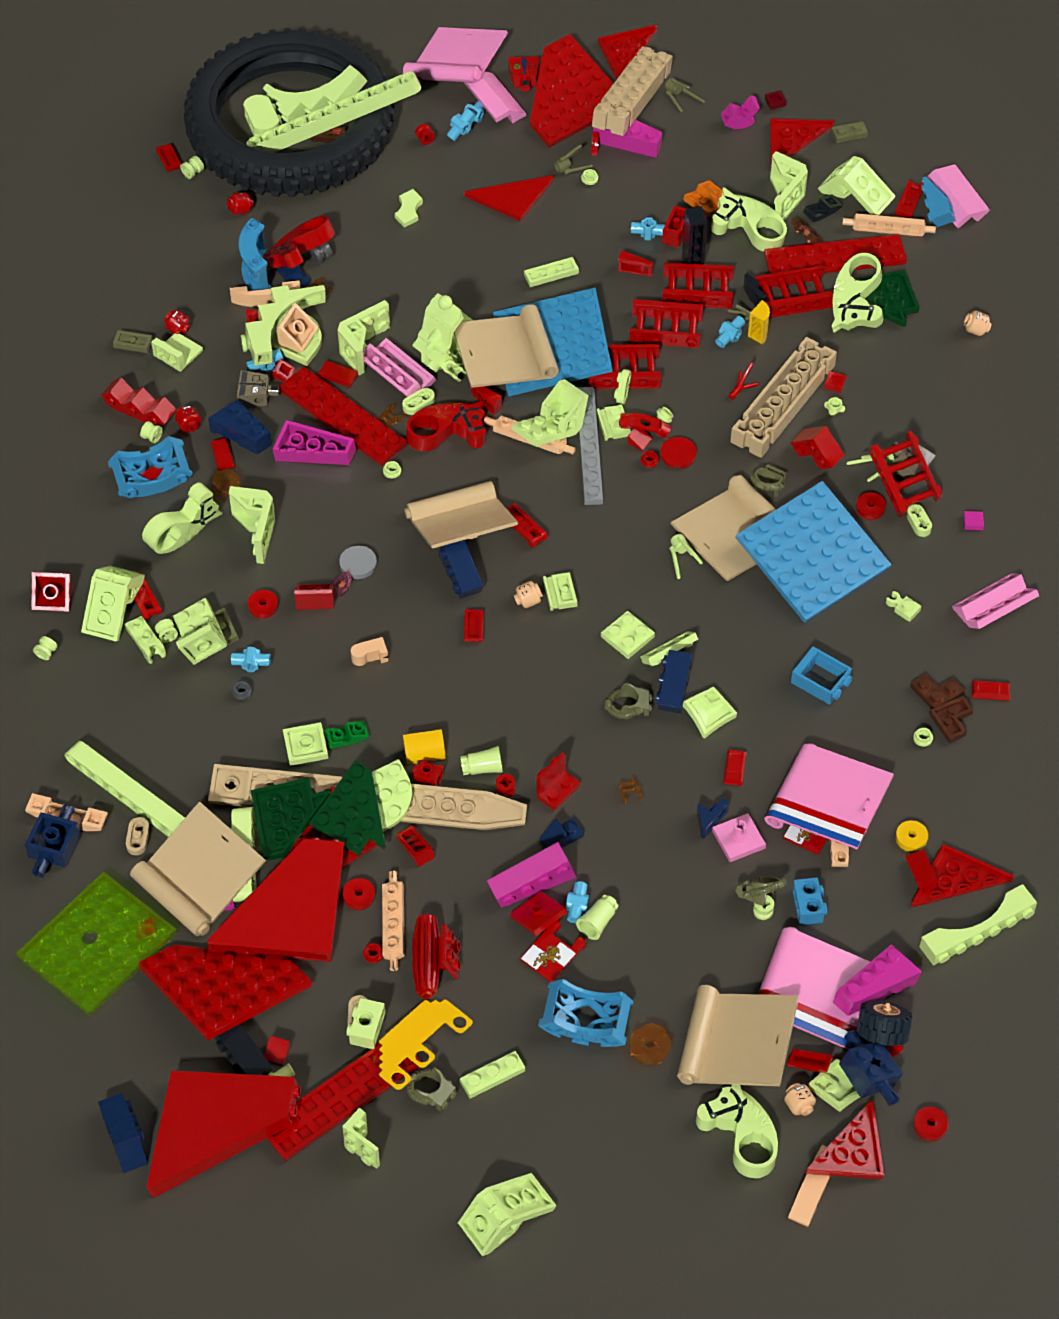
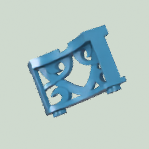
(251, 249)
(139, 486)
(578, 998)

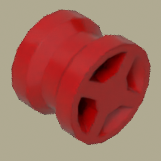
(425, 134)
(501, 785)

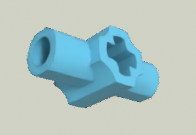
(478, 110)
(460, 124)
(647, 228)
(730, 331)
(276, 356)
(251, 659)
(577, 901)

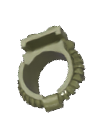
(769, 478)
(641, 697)
(757, 890)
(438, 1098)

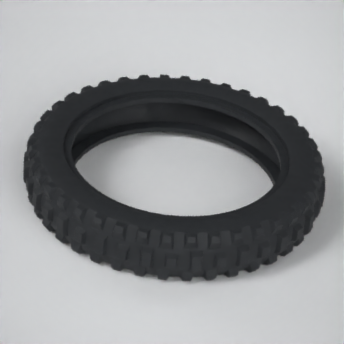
(283, 171)

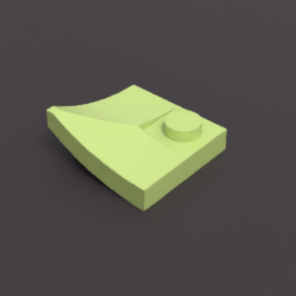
(709, 711)
(834, 1087)

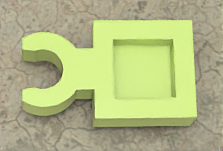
(904, 607)

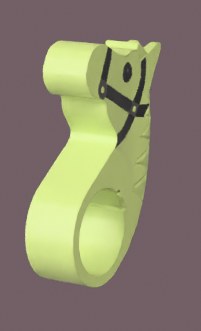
(750, 214)
(849, 296)
(174, 529)
(745, 1116)

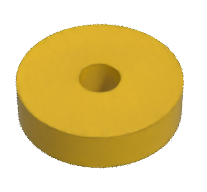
(911, 828)

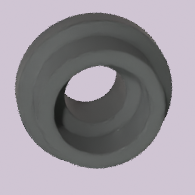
(241, 686)

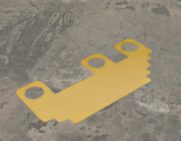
(411, 1032)

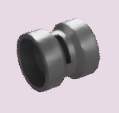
(319, 253)

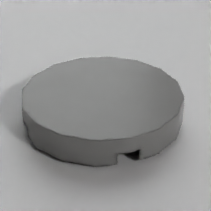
(358, 561)

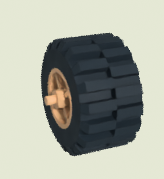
(884, 1023)

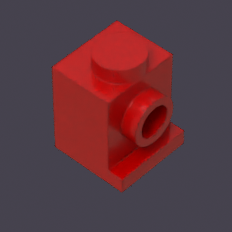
(428, 774)

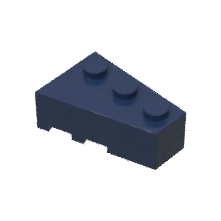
(241, 426)
(460, 569)
(674, 681)
(123, 1132)

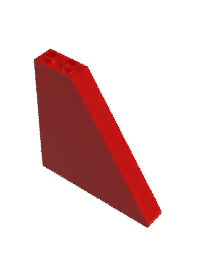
(291, 909)
(215, 1118)

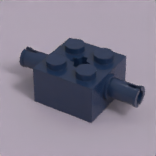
(52, 840)
(870, 1068)

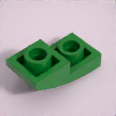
(349, 734)

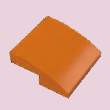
(705, 196)

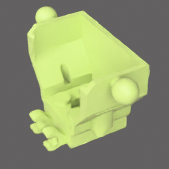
(437, 338)

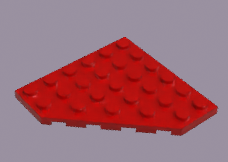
(566, 91)
(222, 987)

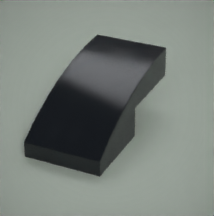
(825, 207)
(752, 290)

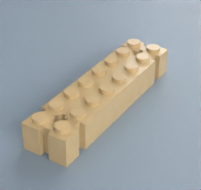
(632, 91)
(783, 397)

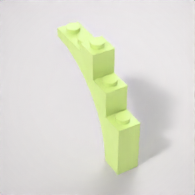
(297, 104)
(261, 333)

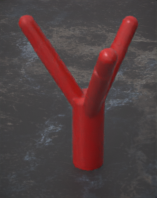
(740, 386)

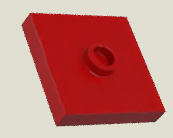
(538, 913)

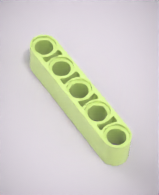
(244, 826)

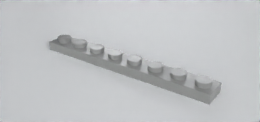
(590, 452)

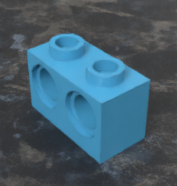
(806, 901)

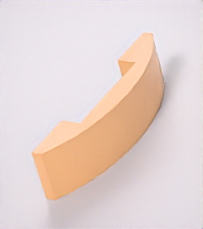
(243, 297)
(87, 820)
(809, 1196)

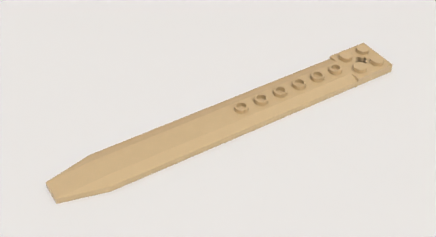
(428, 806)

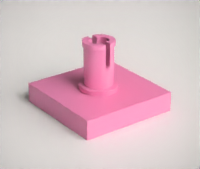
(738, 837)

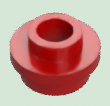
(649, 455)
(373, 948)

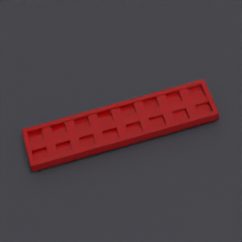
(835, 254)
(342, 415)
(336, 1101)

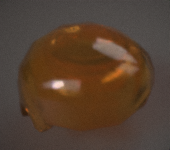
(223, 480)

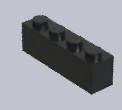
(694, 236)
(242, 1052)

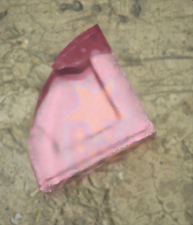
(342, 583)

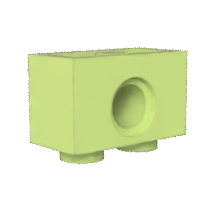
(370, 1012)

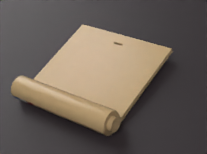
(506, 349)
(459, 515)
(716, 523)
(198, 870)
(736, 1038)

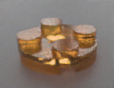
(653, 1055)

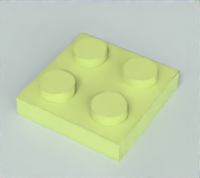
(627, 634)
(305, 744)

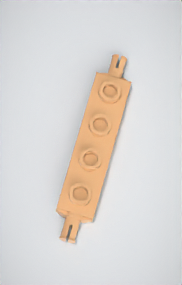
(889, 225)
(504, 425)
(393, 920)

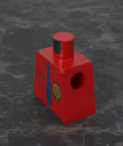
(524, 72)

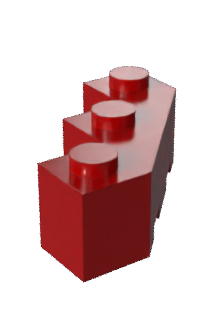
(137, 403)

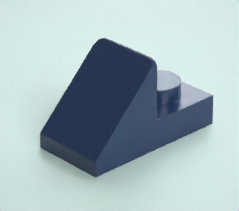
(294, 274)
(710, 818)
(561, 833)

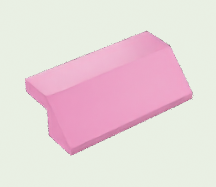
(496, 98)
(960, 193)
(397, 367)
(994, 601)

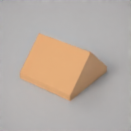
(296, 329)

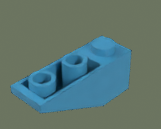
(939, 205)

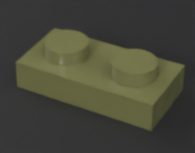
(849, 132)
(132, 341)
(226, 626)

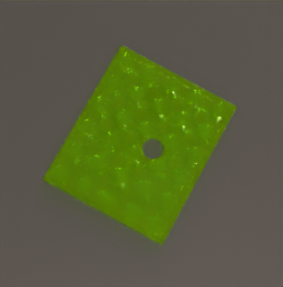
(95, 971)

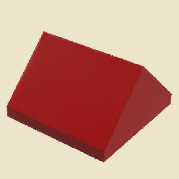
(51, 591)
(314, 596)

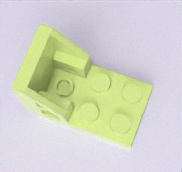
(789, 181)
(862, 182)
(359, 328)
(559, 417)
(256, 513)
(107, 600)
(199, 632)
(502, 1209)

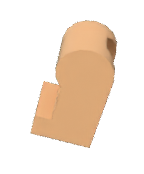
(369, 651)
(839, 854)

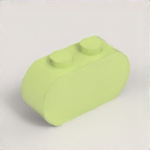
(261, 114)

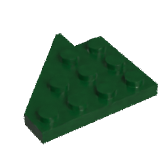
(893, 296)
(352, 811)
(284, 814)

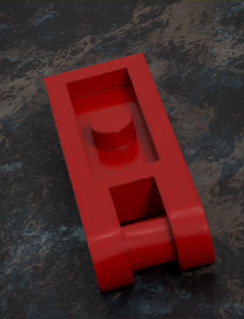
(909, 200)
(527, 526)
(145, 598)

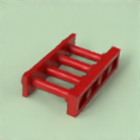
(705, 297)
(798, 304)
(666, 310)
(638, 380)
(893, 488)

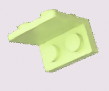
(176, 351)
(355, 1142)

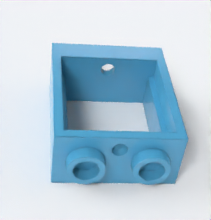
(828, 663)

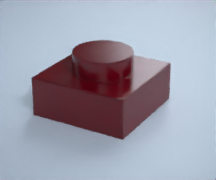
(775, 100)

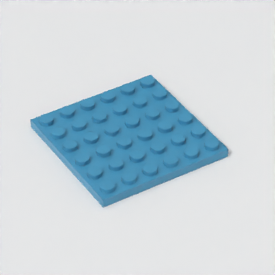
(575, 336)
(813, 551)

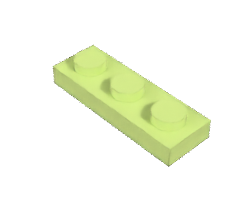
(551, 272)
(680, 642)
(492, 1074)

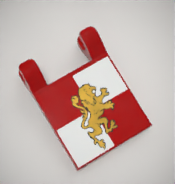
(805, 839)
(550, 954)

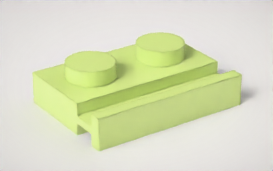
(609, 422)
(560, 591)

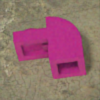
(740, 116)

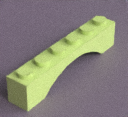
(944, 943)

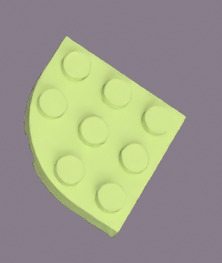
(308, 353)
(392, 793)

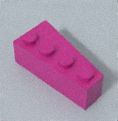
(638, 139)
(312, 445)
(532, 875)
(880, 978)

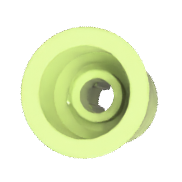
(482, 762)
(597, 917)

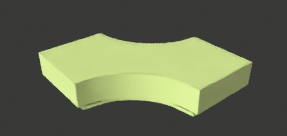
(407, 213)

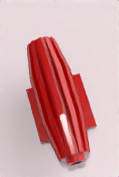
(432, 954)

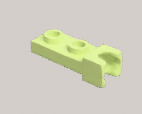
(145, 638)

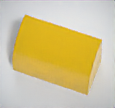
(759, 322)
(424, 746)

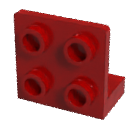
(555, 784)

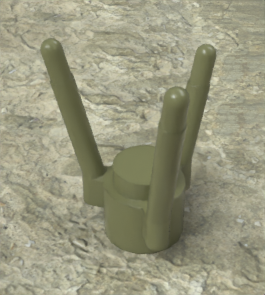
(675, 87)
(563, 163)

